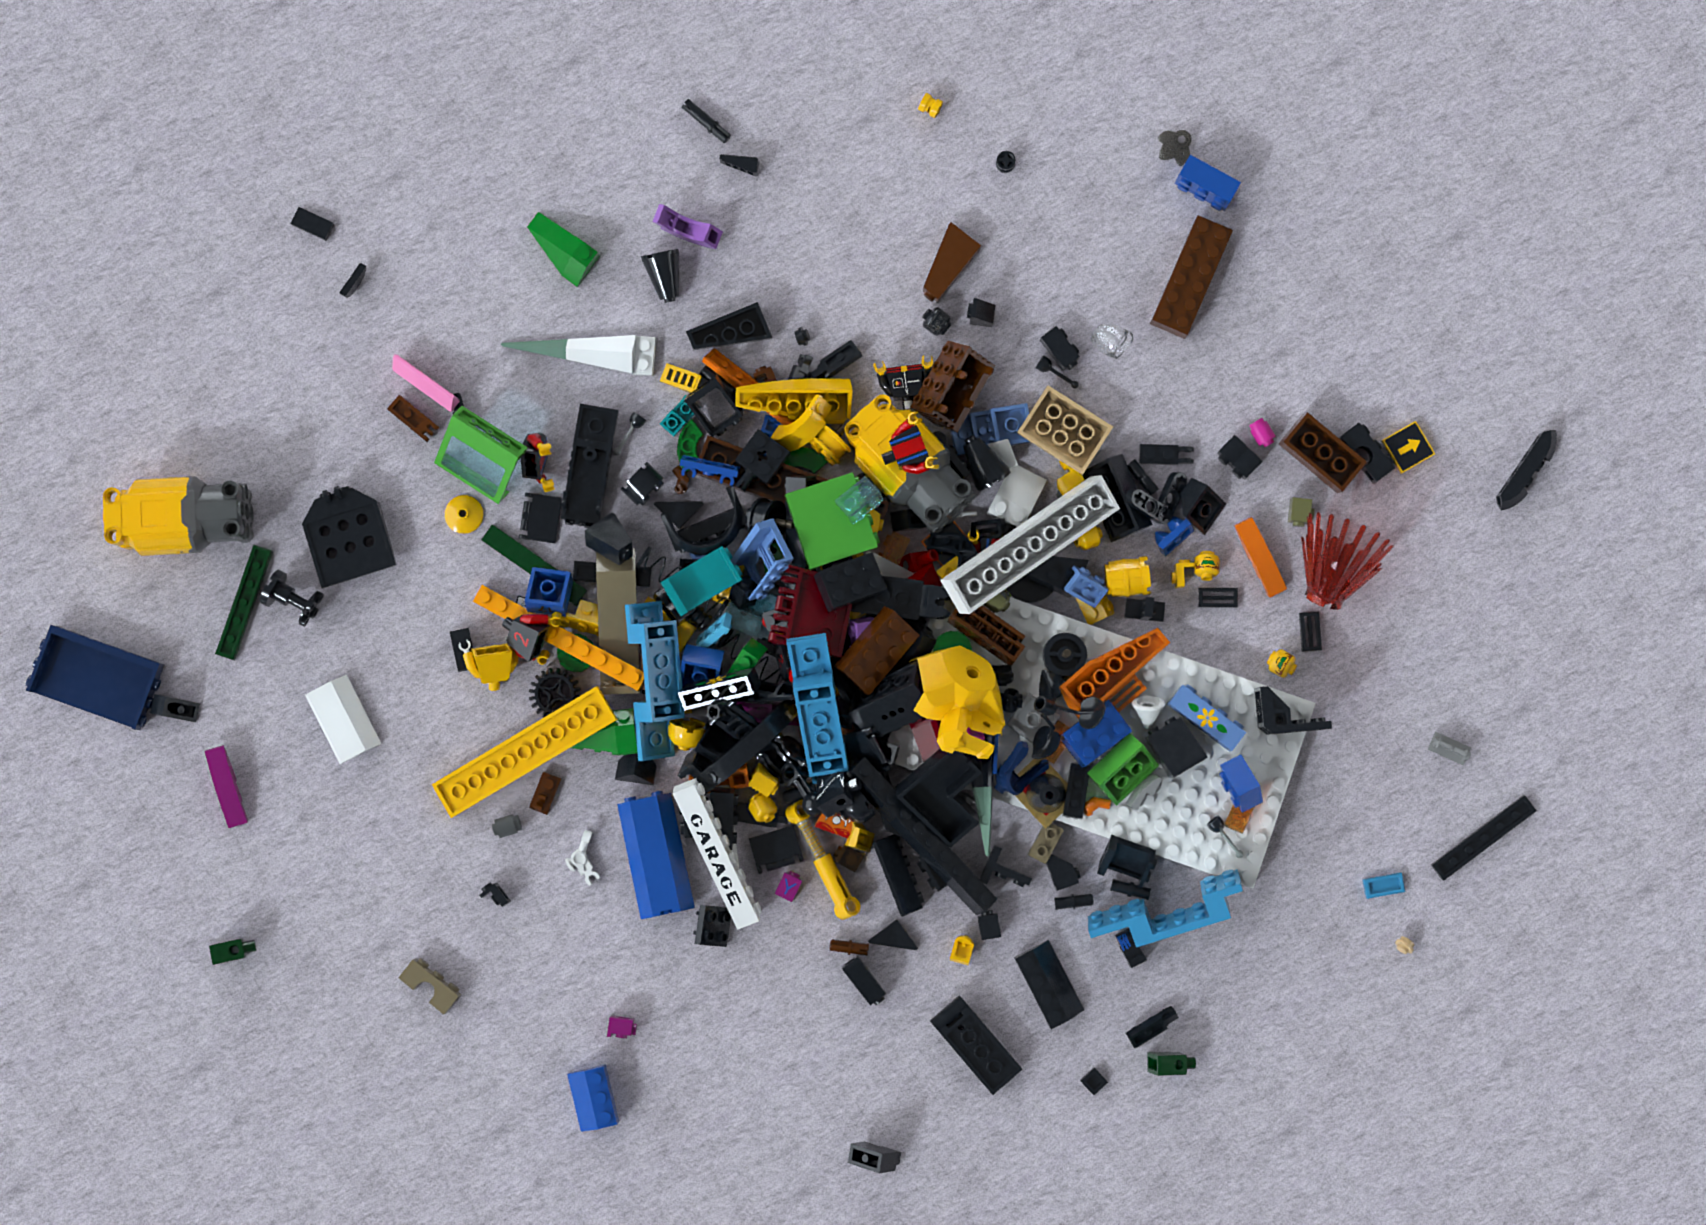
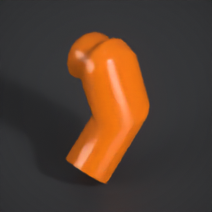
(1094, 803)

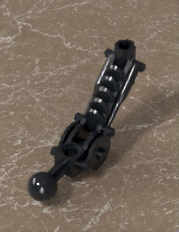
(782, 756)

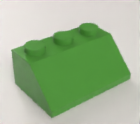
(1123, 769)

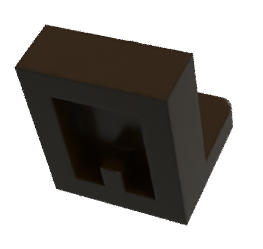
(848, 857)

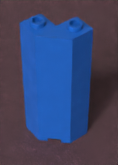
(655, 855)

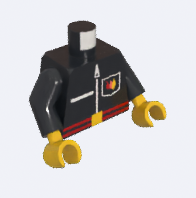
(903, 381)

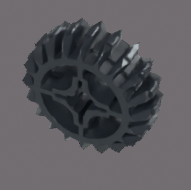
(559, 685)

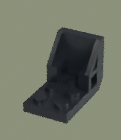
(1270, 707)

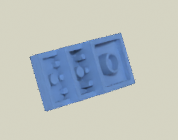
(992, 426)

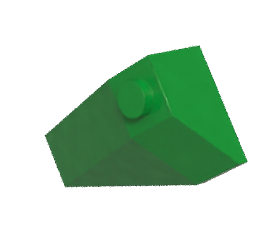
(567, 252)
(615, 738)

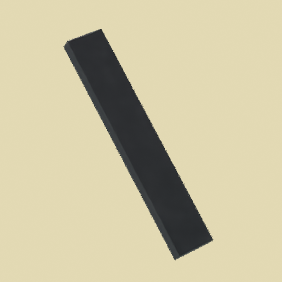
(1483, 837)

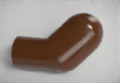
(682, 482)

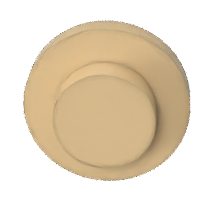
(1404, 945)

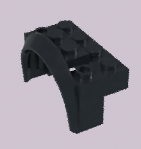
(724, 525)

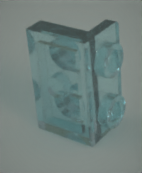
(859, 500)

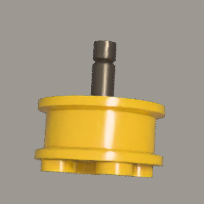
(831, 444)

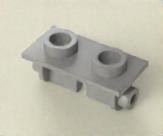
(1449, 748)

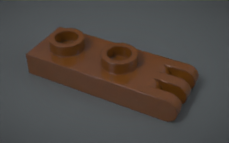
(412, 417)

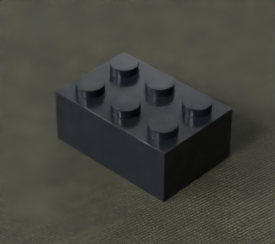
(850, 582)

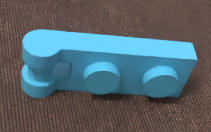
(715, 631)

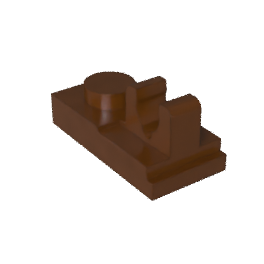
(545, 793)

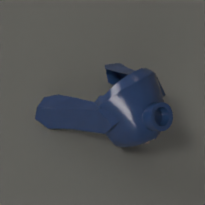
(1006, 777)

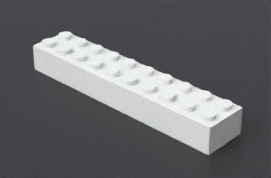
(1030, 544)

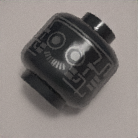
(936, 321)

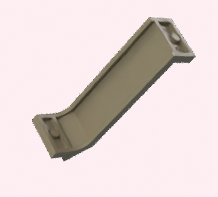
(614, 590)

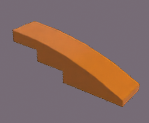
(1260, 557)

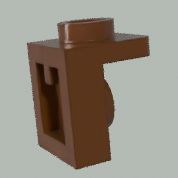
(764, 371)

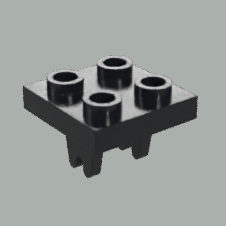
(712, 926)

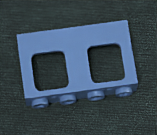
(756, 546)

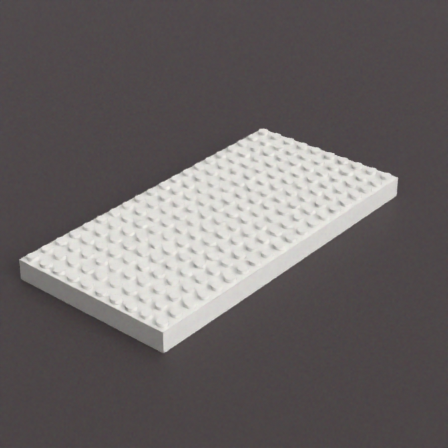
(1179, 812)

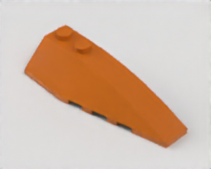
(1111, 670)

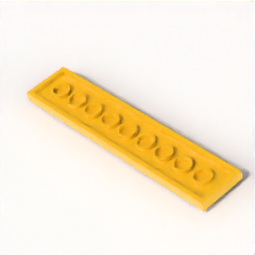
(524, 752)

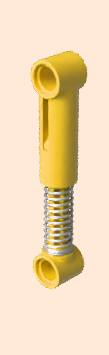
(824, 864)

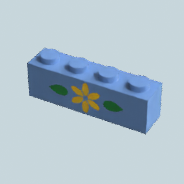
(1207, 718)

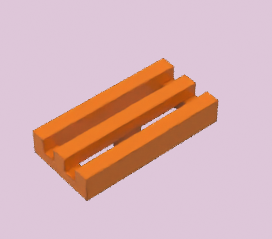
(1138, 683)

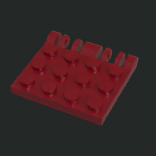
(808, 612)

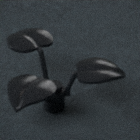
(1046, 739)

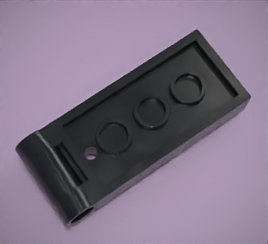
(976, 1045)

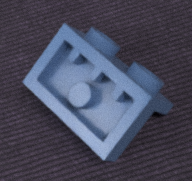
(1086, 587)

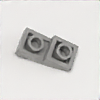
(1149, 785)

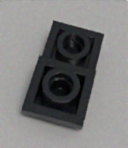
(456, 637)

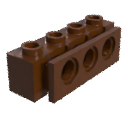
(990, 633)

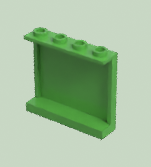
(824, 528)

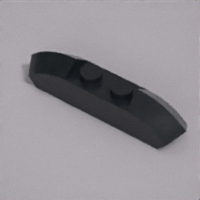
(1513, 490)

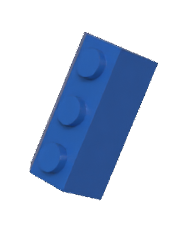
(593, 1098)

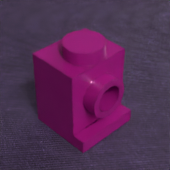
(621, 1027)

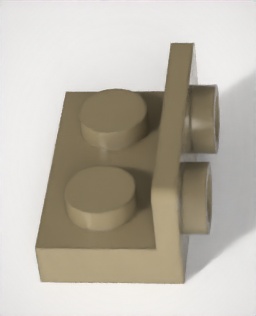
(1045, 843)

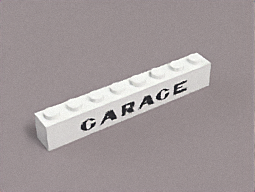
(716, 853)

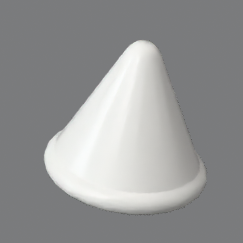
(1148, 709)

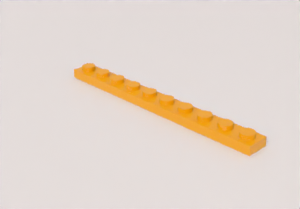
(566, 640)

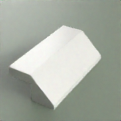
(343, 719)

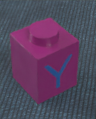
(789, 886)

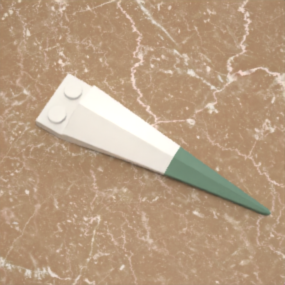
(618, 353)

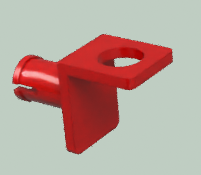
(919, 560)

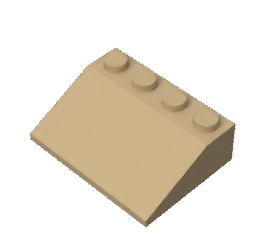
(1065, 430)

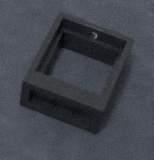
(701, 391)

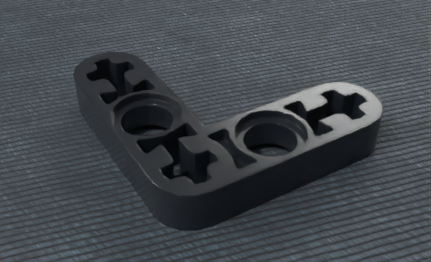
(1158, 505)

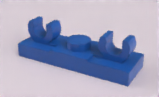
(709, 468)

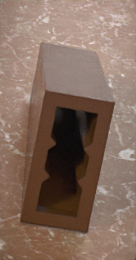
(951, 259)

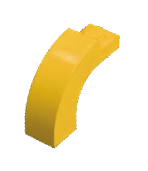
(805, 427)

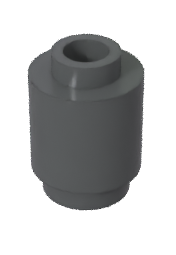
(507, 826)

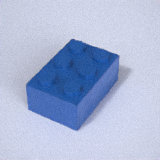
(1207, 183)
(1089, 744)

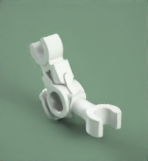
(580, 859)

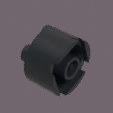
(642, 484)

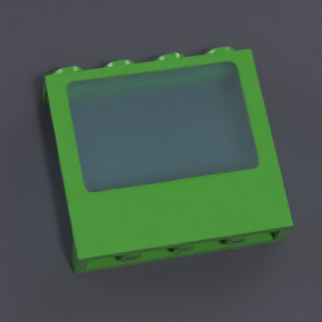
(479, 454)

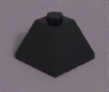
(1200, 505)

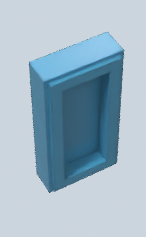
(1383, 885)

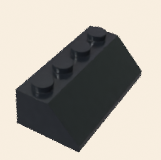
(1119, 481)
(897, 875)
(1049, 984)

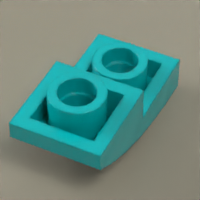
(677, 418)

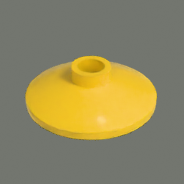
(473, 516)

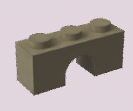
(444, 994)

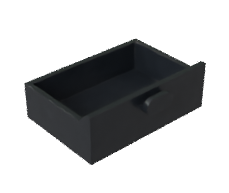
(714, 742)

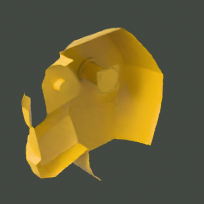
(961, 694)

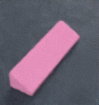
(424, 383)

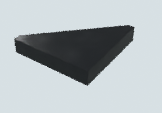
(679, 511)
(893, 936)

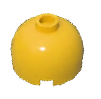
(685, 733)

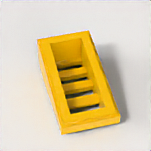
(697, 378)

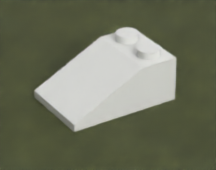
(1016, 496)

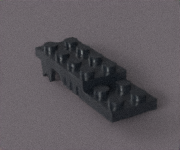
(589, 465)

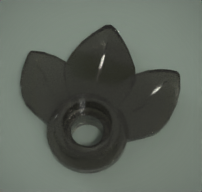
(1172, 148)

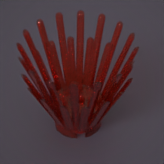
(1325, 571)

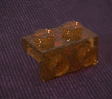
(895, 547)

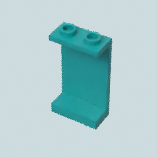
(702, 580)

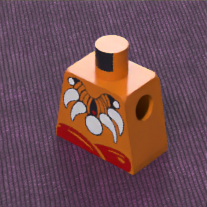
(835, 825)

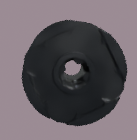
(285, 594)

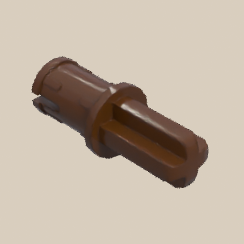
(849, 947)

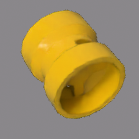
(930, 105)

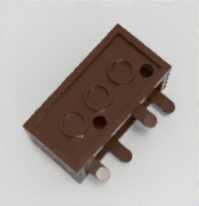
(948, 389)

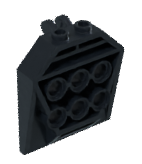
(330, 512)

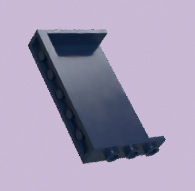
(95, 677)

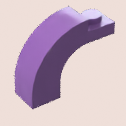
(686, 228)

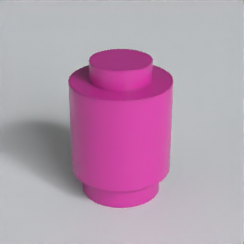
(1262, 432)

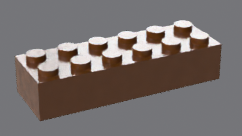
(1191, 277)

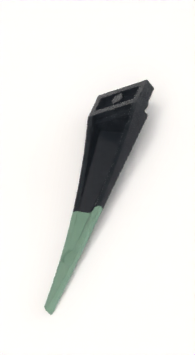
(982, 791)

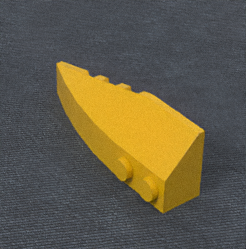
(794, 396)

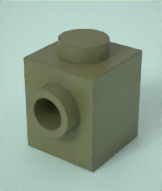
(1299, 510)

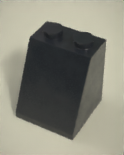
(1175, 747)

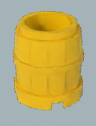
(1127, 577)

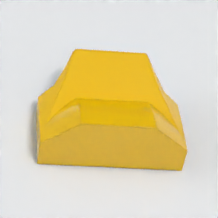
(860, 838)

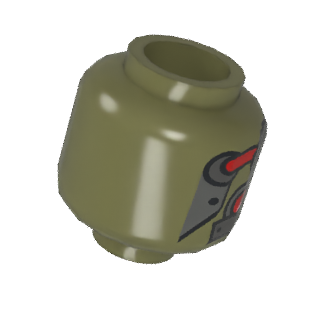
(999, 602)

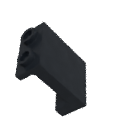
(1128, 859)

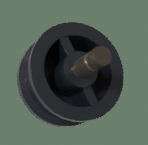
(764, 510)
(1064, 654)

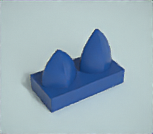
(1179, 529)

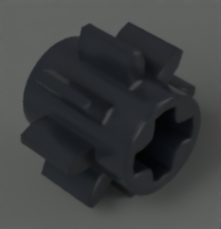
(1011, 700)

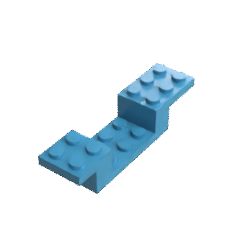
(661, 678)
(817, 705)
(1148, 930)

